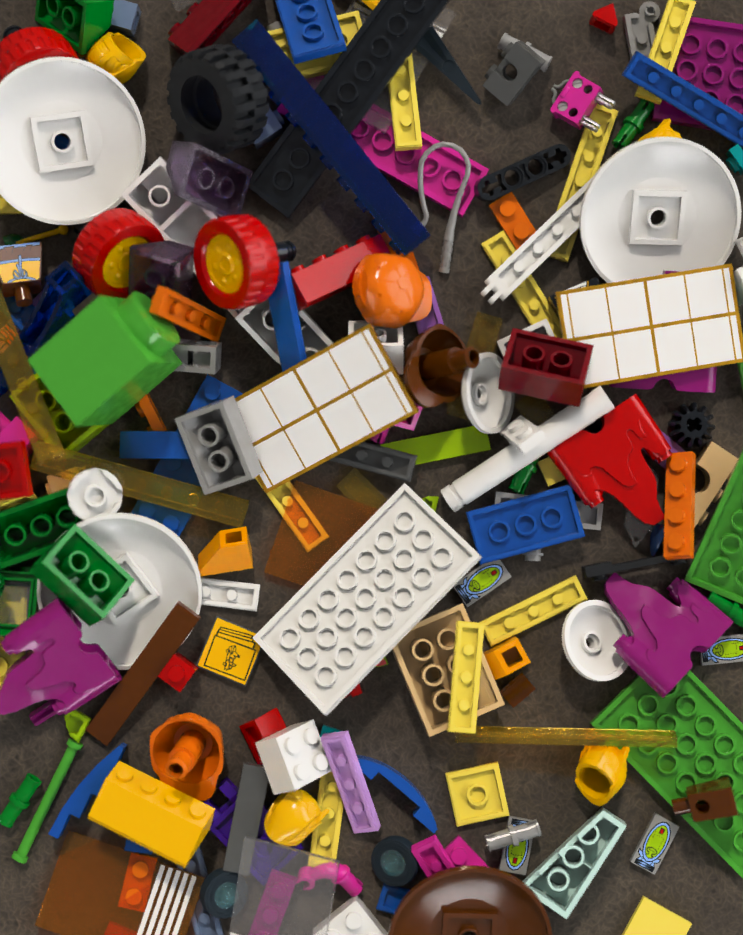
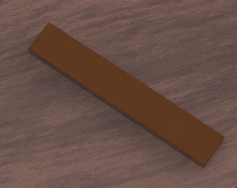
(143, 673)

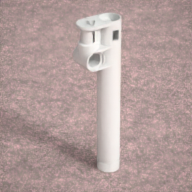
(511, 460)

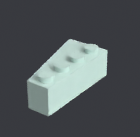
(575, 862)

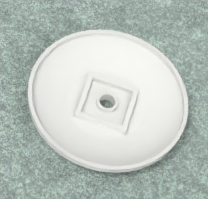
(102, 131)
(665, 175)
(162, 575)

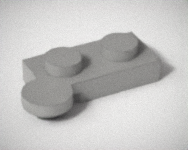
(640, 29)

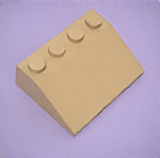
(426, 667)

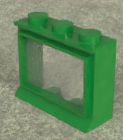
(18, 598)

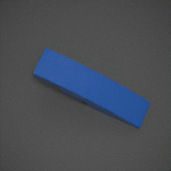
(83, 793)

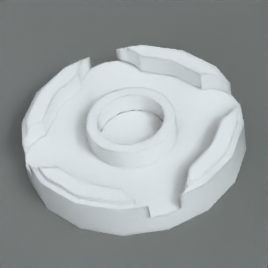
(94, 493)

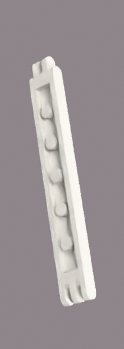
(535, 249)

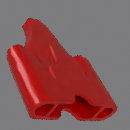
(614, 460)

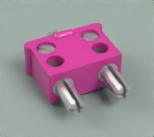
(576, 100)

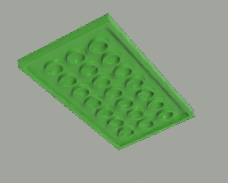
(705, 751)

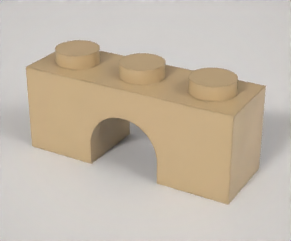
(717, 467)

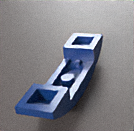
(152, 445)
(422, 812)

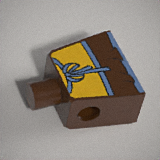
(21, 271)

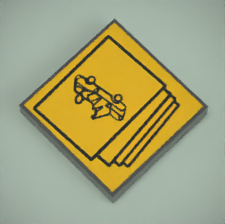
(230, 651)

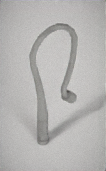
(449, 232)

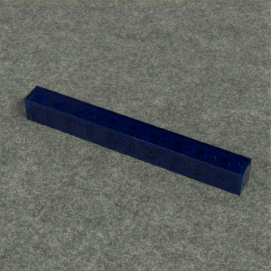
(333, 140)

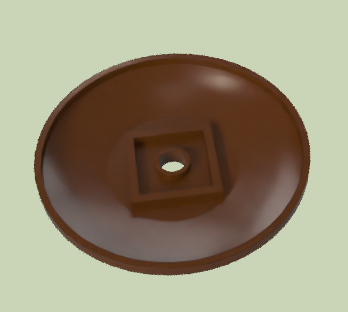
(470, 900)

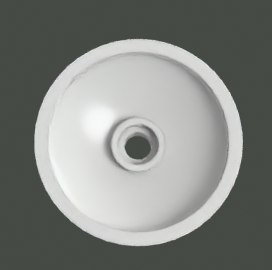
(482, 401)
(601, 627)

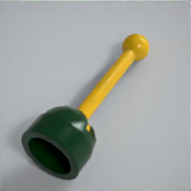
(17, 239)

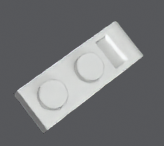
(523, 434)

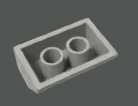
(219, 445)

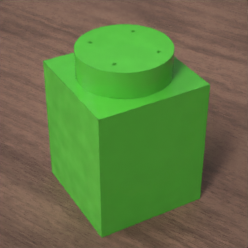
(107, 358)

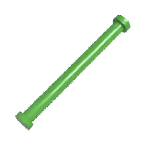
(46, 802)

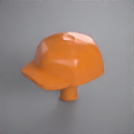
(391, 291)
(188, 754)

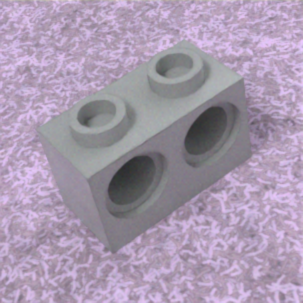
(199, 356)

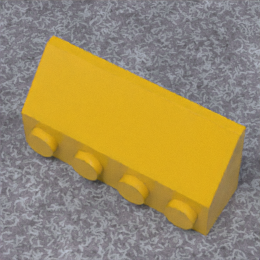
(152, 814)

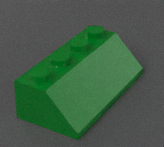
(33, 527)

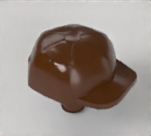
(436, 366)

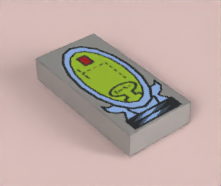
(481, 581)
(725, 650)
(654, 843)
(516, 858)

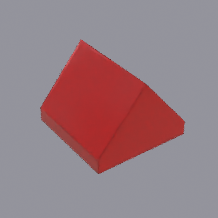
(605, 19)

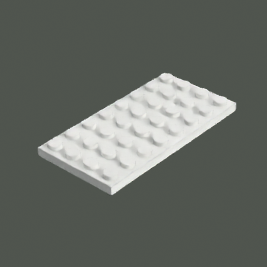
(366, 598)

